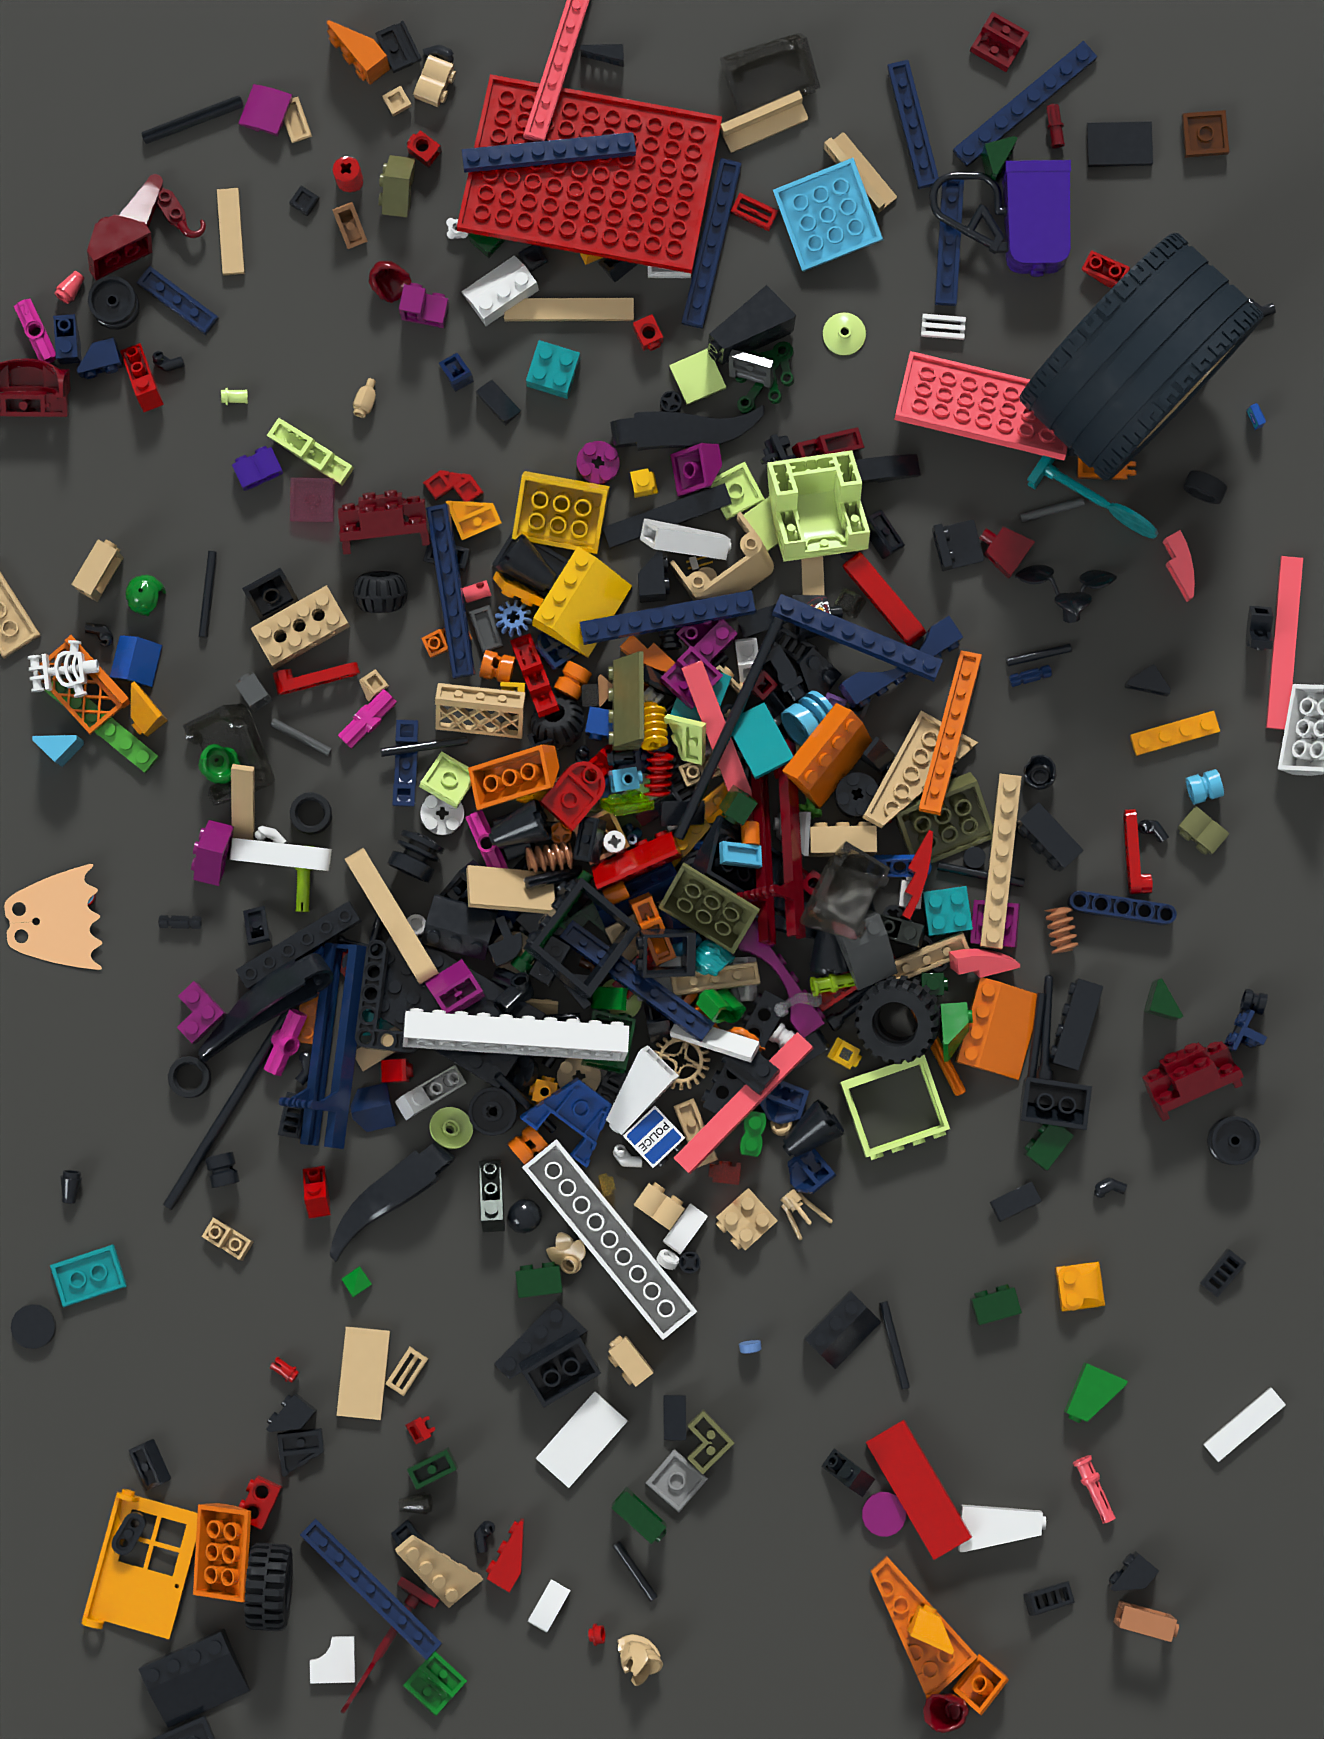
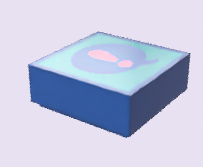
(1256, 416)

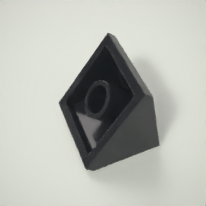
(270, 594)

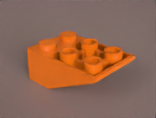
(360, 50)

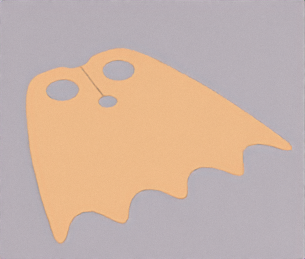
(64, 919)

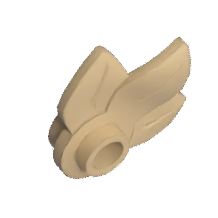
(566, 1251)

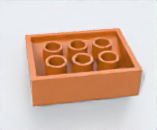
(828, 754)
(999, 1028)
(221, 1551)

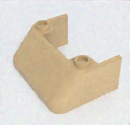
(739, 577)

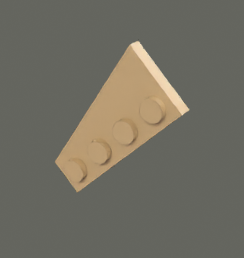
(437, 1570)

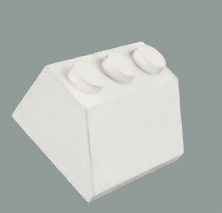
(500, 290)

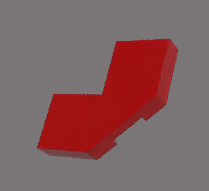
(445, 481)

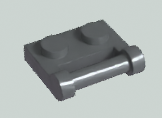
(751, 367)

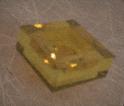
(607, 1184)

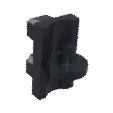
(775, 449)

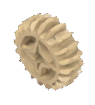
(697, 1065)

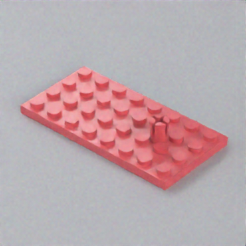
(973, 405)

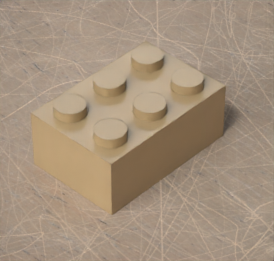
(826, 839)

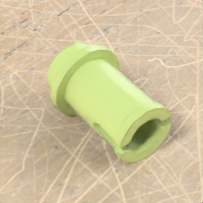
(234, 396)

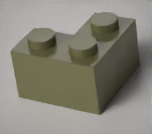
(397, 185)
(714, 1441)

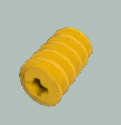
(654, 727)

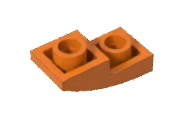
(436, 642)

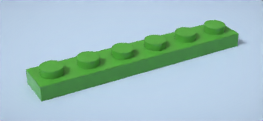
(112, 732)

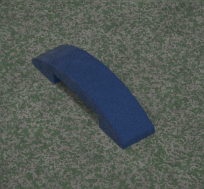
(405, 764)

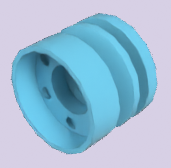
(805, 716)

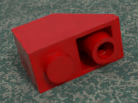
(396, 1070)
(316, 1192)

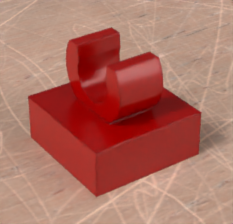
(419, 1430)

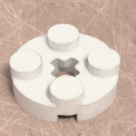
(434, 823)

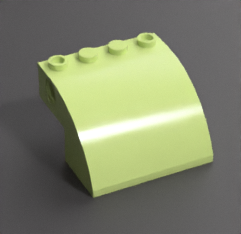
(817, 506)

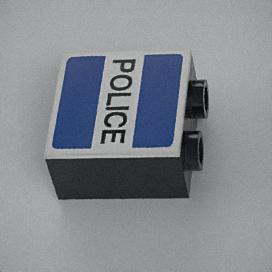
(654, 1137)

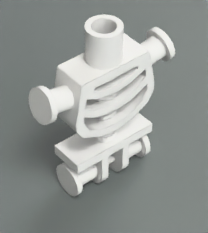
(78, 668)

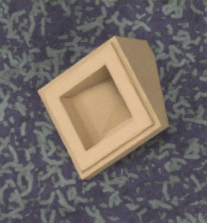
(373, 684)

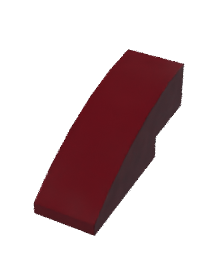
(830, 443)

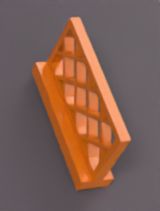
(105, 684)

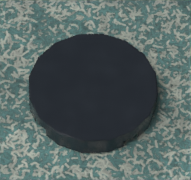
(33, 1326)

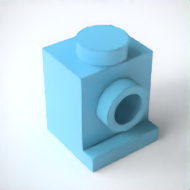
(617, 781)

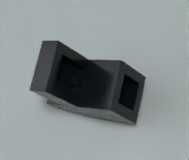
(1259, 628)
(509, 947)

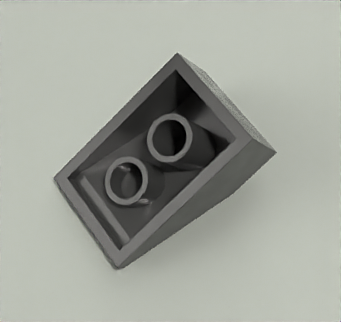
(871, 956)

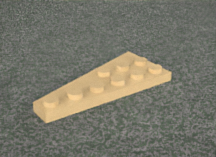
(909, 770)

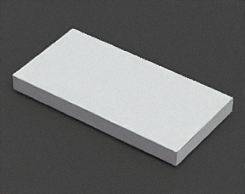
(581, 1439)

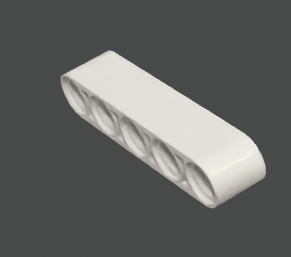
(280, 854)

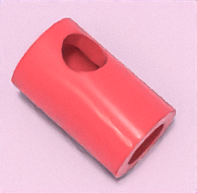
(476, 591)

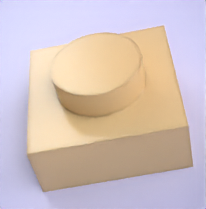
(396, 101)

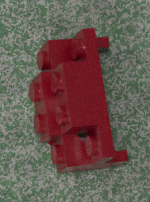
(27, 389)
(382, 517)
(1191, 1074)

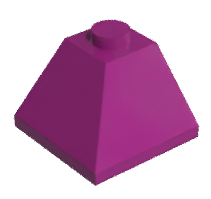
(696, 467)

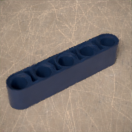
(1132, 908)

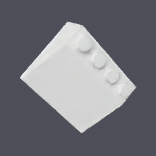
(1304, 732)

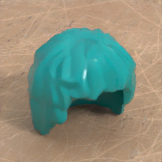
(712, 958)

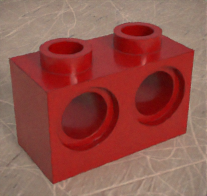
(264, 1504)

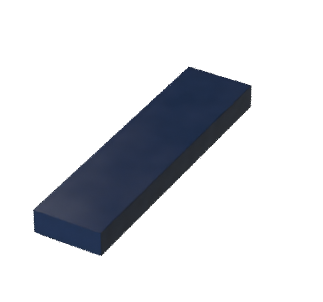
(177, 300)

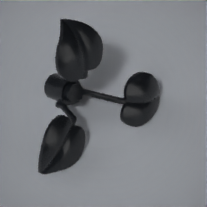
(1070, 602)

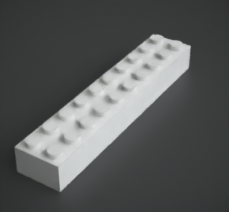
(515, 1035)
(609, 1239)

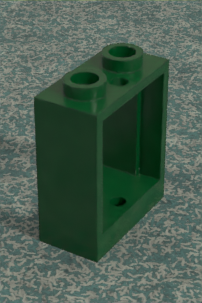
(606, 1017)
(639, 1516)

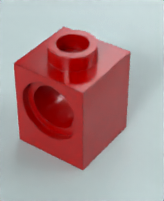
(426, 157)
(643, 325)

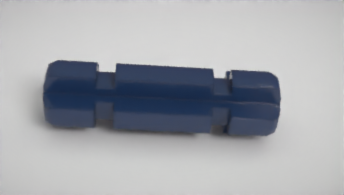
(1030, 675)

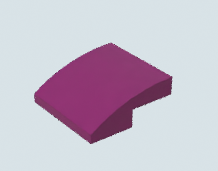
(265, 109)
(675, 680)
(1011, 923)

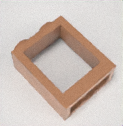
(1146, 1621)

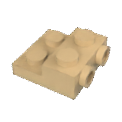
(745, 1219)

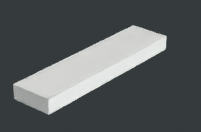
(722, 1042)
(1244, 1424)

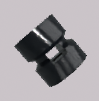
(222, 1170)

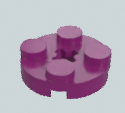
(591, 452)

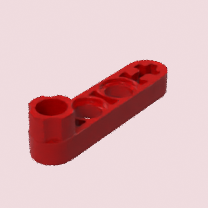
(286, 683)
(1137, 882)

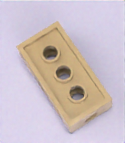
(287, 620)

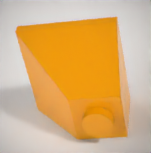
(144, 712)
(929, 1628)

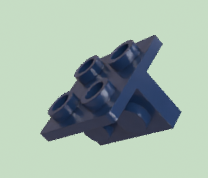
(1243, 1034)

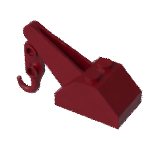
(127, 236)

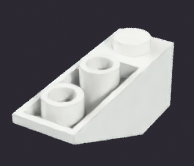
(430, 1092)

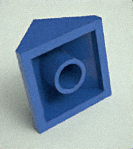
(136, 660)

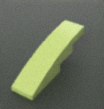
(310, 451)

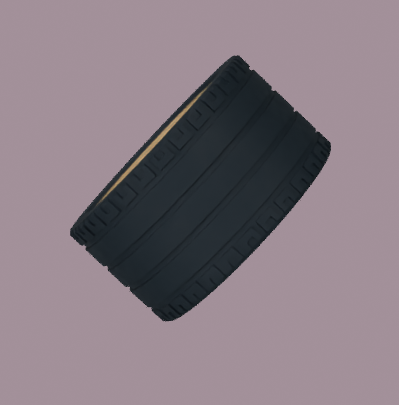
(1140, 355)

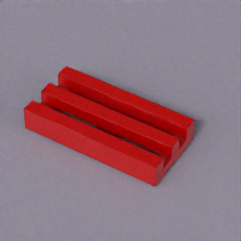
(767, 226)

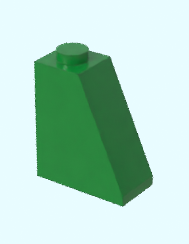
(1092, 1392)

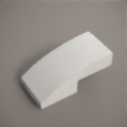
(746, 653)
(685, 1228)
(548, 1606)

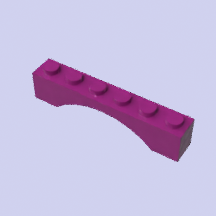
(802, 1016)

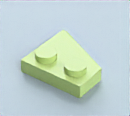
(688, 737)

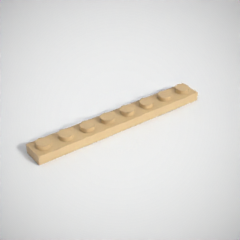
(1000, 861)

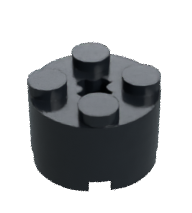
(852, 783)

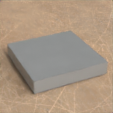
(676, 1480)

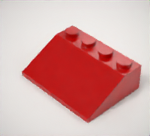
(637, 861)

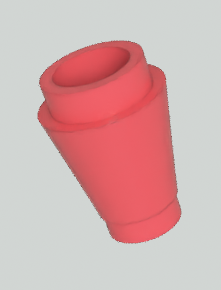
(68, 289)

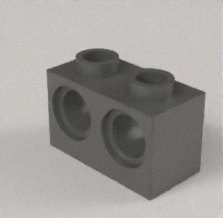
(253, 691)

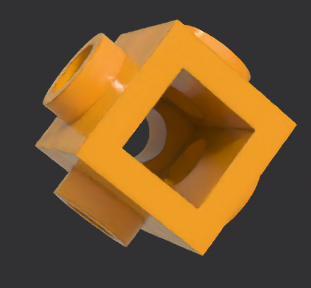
(545, 1082)

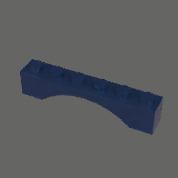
(864, 685)

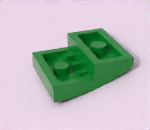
(434, 1683)

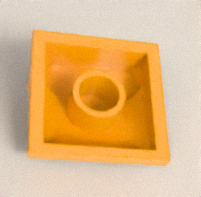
(1080, 1286)

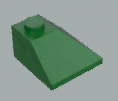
(954, 1026)

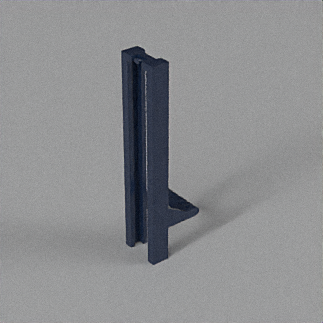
(312, 1097)

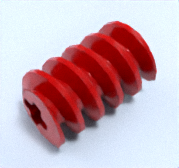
(348, 174)
(659, 774)

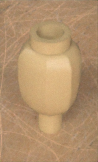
(365, 399)

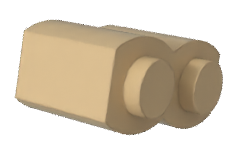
(434, 81)
(660, 1206)

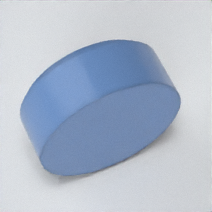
(750, 1346)

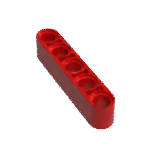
(884, 599)

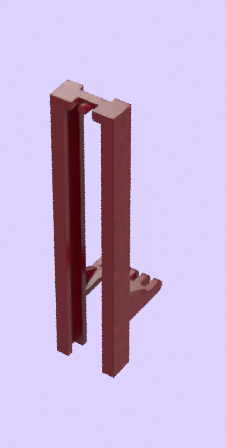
(792, 888)

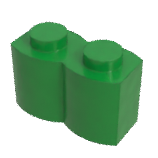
(720, 1005)
(751, 1140)

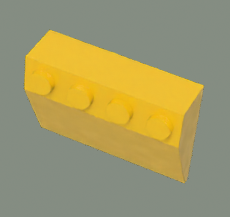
(560, 511)
(581, 593)

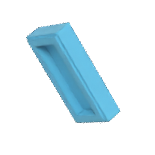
(740, 854)

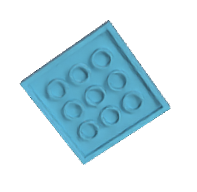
(828, 214)

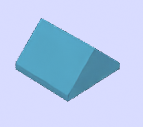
(59, 747)

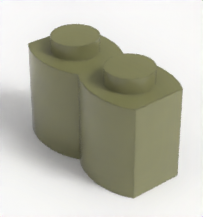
(1203, 831)

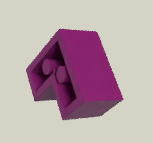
(422, 307)
(212, 852)
(204, 1014)

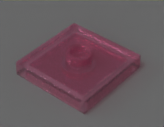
(312, 499)

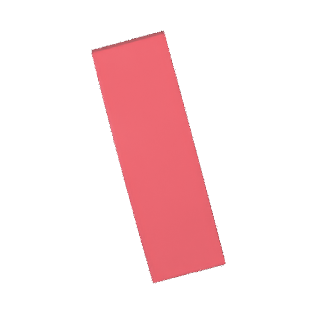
(1181, 564)
(981, 962)

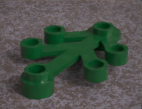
(777, 359)

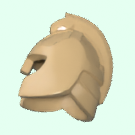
(639, 1657)

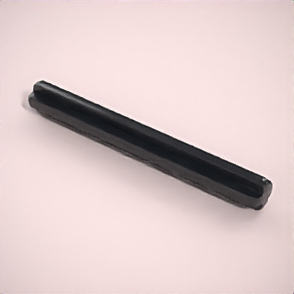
(192, 119)

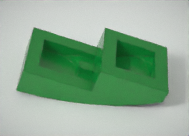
(609, 998)

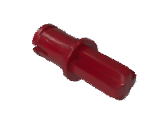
(1055, 126)

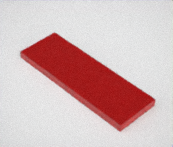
(919, 1489)

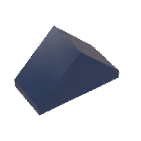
(456, 372)

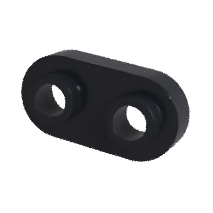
(128, 1532)

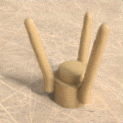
(793, 1201)

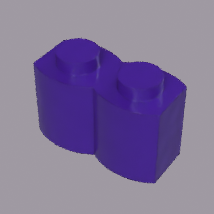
(257, 468)

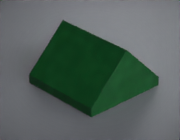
(996, 154)
(1161, 1002)

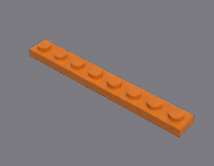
(950, 733)

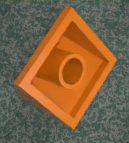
(980, 1684)

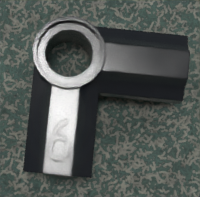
(516, 987)

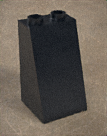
(752, 326)

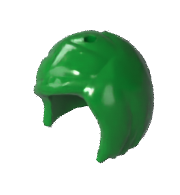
(143, 601)
(214, 770)

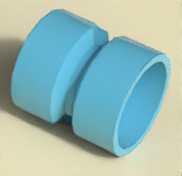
(1206, 786)

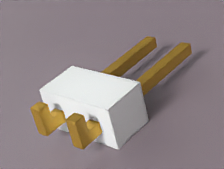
(694, 564)

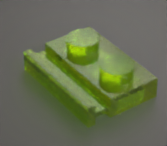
(626, 803)

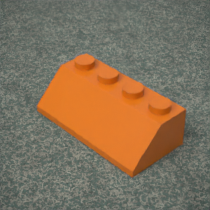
(514, 776)

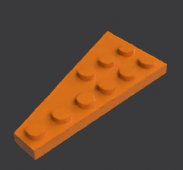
(932, 1666)

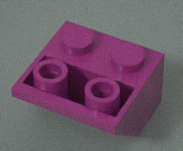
(708, 638)
(455, 988)

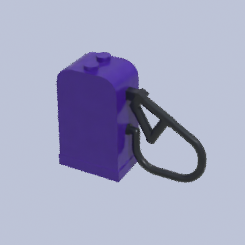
(1033, 211)

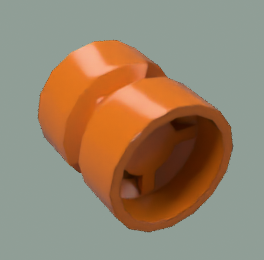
(505, 666)
(572, 680)
(522, 1150)

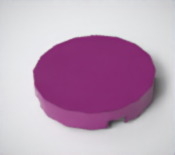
(883, 1514)

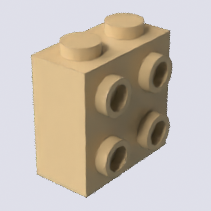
(630, 1360)

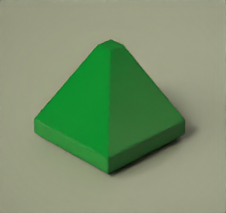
(356, 1281)

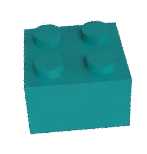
(553, 369)
(946, 911)

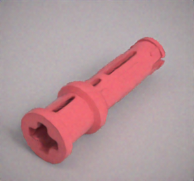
(1091, 1480)

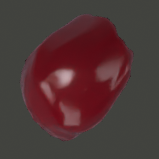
(388, 280)
(945, 1712)

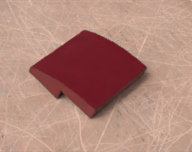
(999, 41)

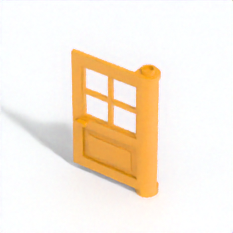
(135, 1594)

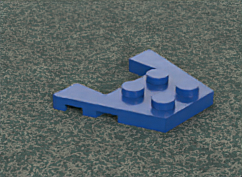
(578, 1108)

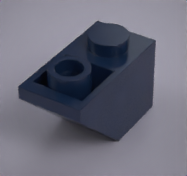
(67, 339)
(100, 358)

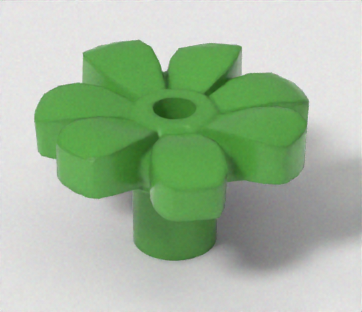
(810, 807)

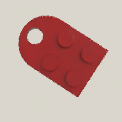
(573, 794)

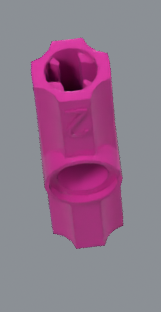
(30, 320)
(367, 718)
(480, 829)
(285, 1042)

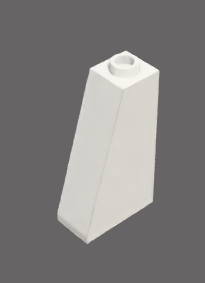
(685, 540)
(642, 1087)
(999, 1525)

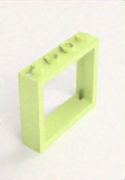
(898, 1144)

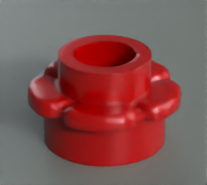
(597, 1634)

